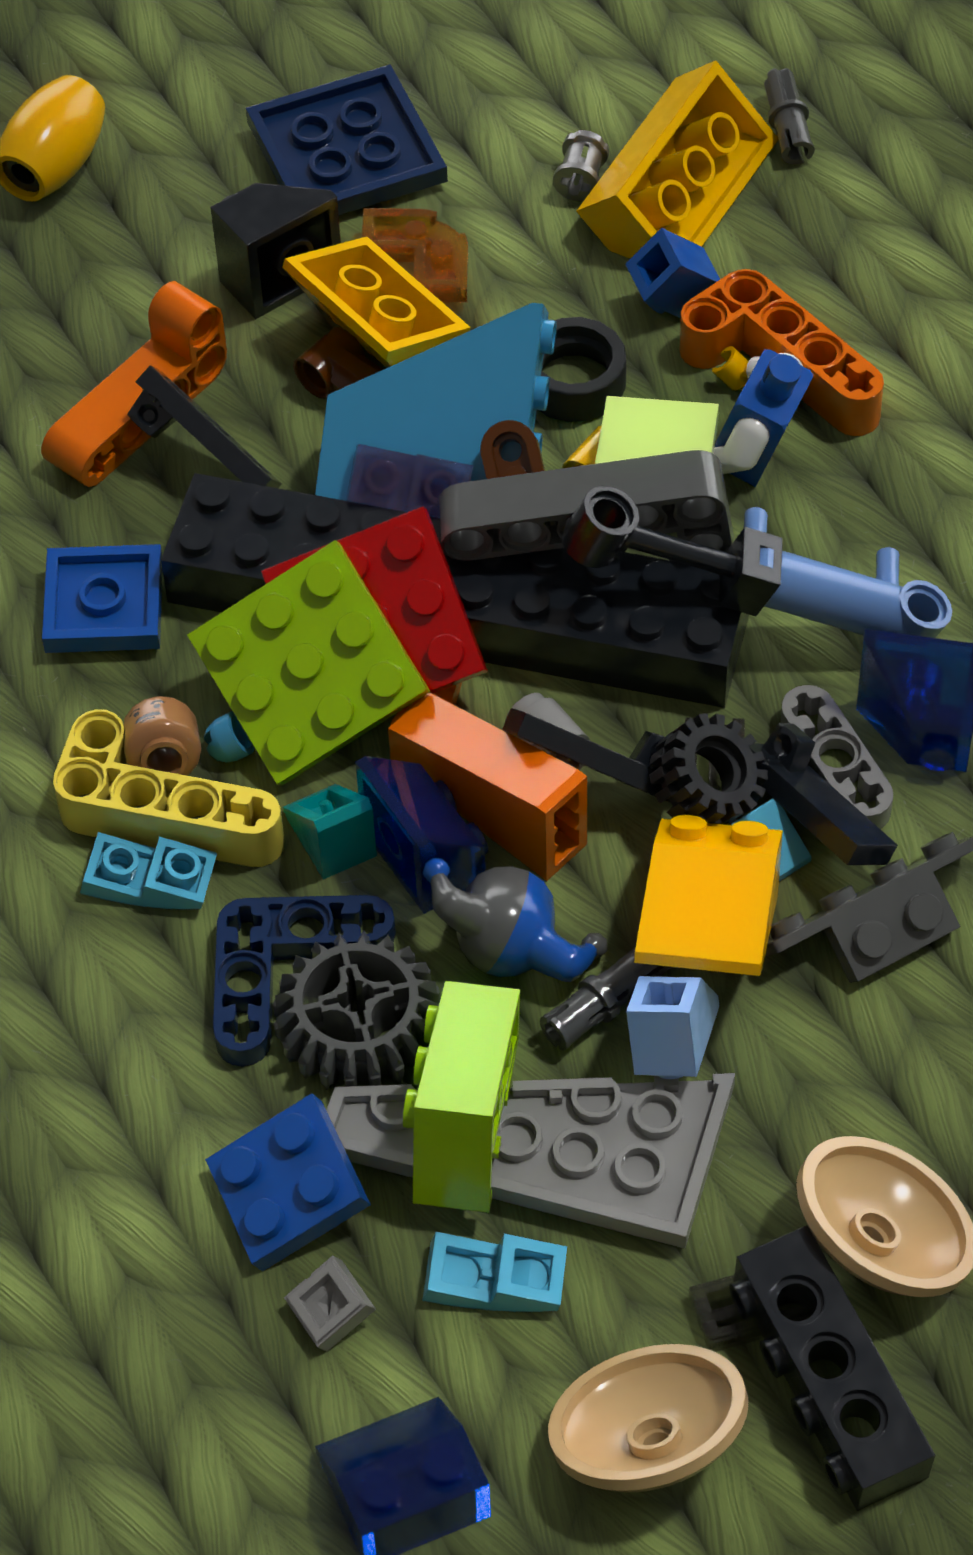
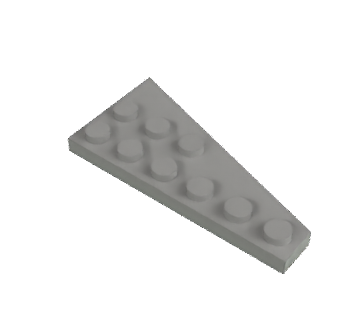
(573, 1147)

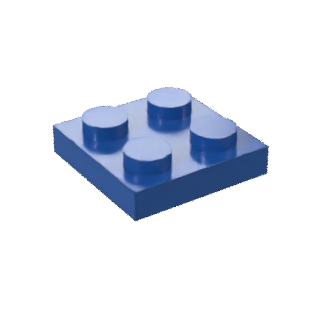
(102, 598)
(287, 1182)

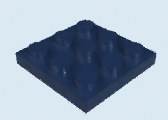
(349, 139)

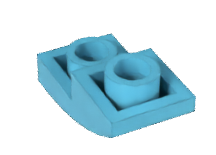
(145, 876)

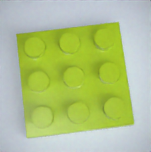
(308, 663)

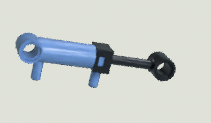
(762, 575)

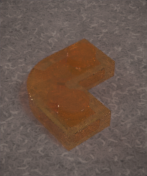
(418, 237)

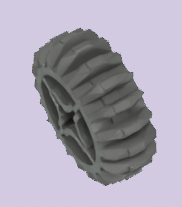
(325, 1032)

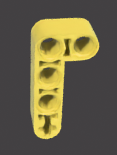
(238, 820)

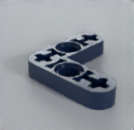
(274, 941)

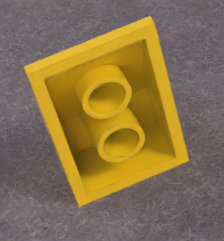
(710, 896)

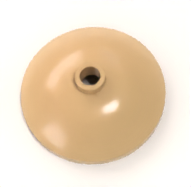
(885, 1217)
(648, 1418)

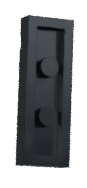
(165, 403)
(630, 771)
(816, 802)

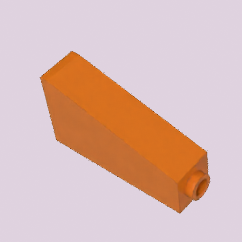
(498, 782)

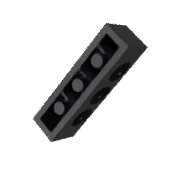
(798, 1272)

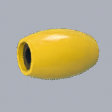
(50, 137)

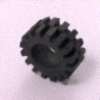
(728, 755)

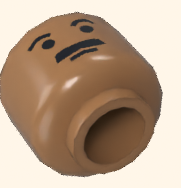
(162, 736)

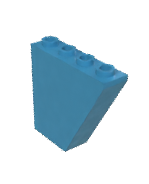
(443, 399)

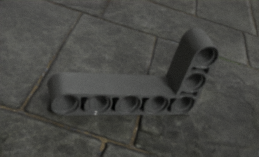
(530, 510)

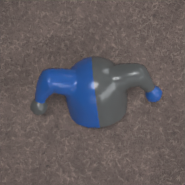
(509, 923)

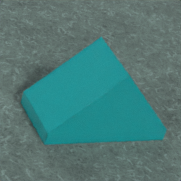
(334, 828)

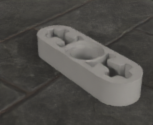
(837, 733)

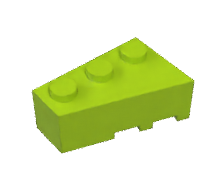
(461, 1094)

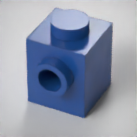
(671, 272)

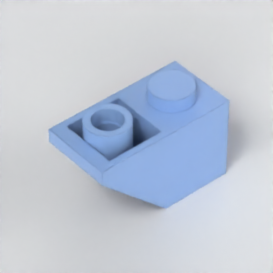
(670, 1025)

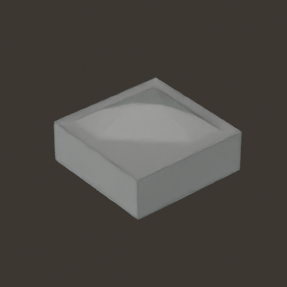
(329, 1303)

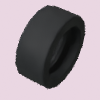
(588, 399)

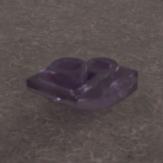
(402, 479)

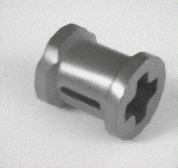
(574, 163)

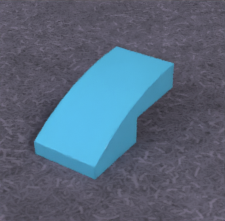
(496, 1277)

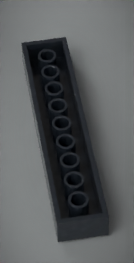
(620, 626)

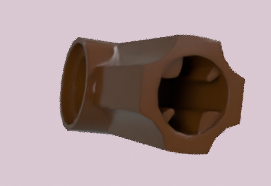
(333, 363)

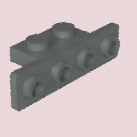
(884, 920)

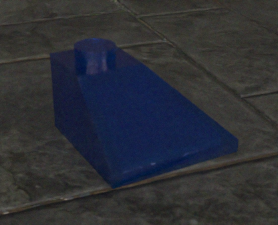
(919, 697)

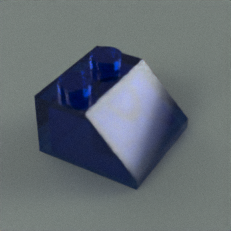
(419, 823)
(406, 1479)

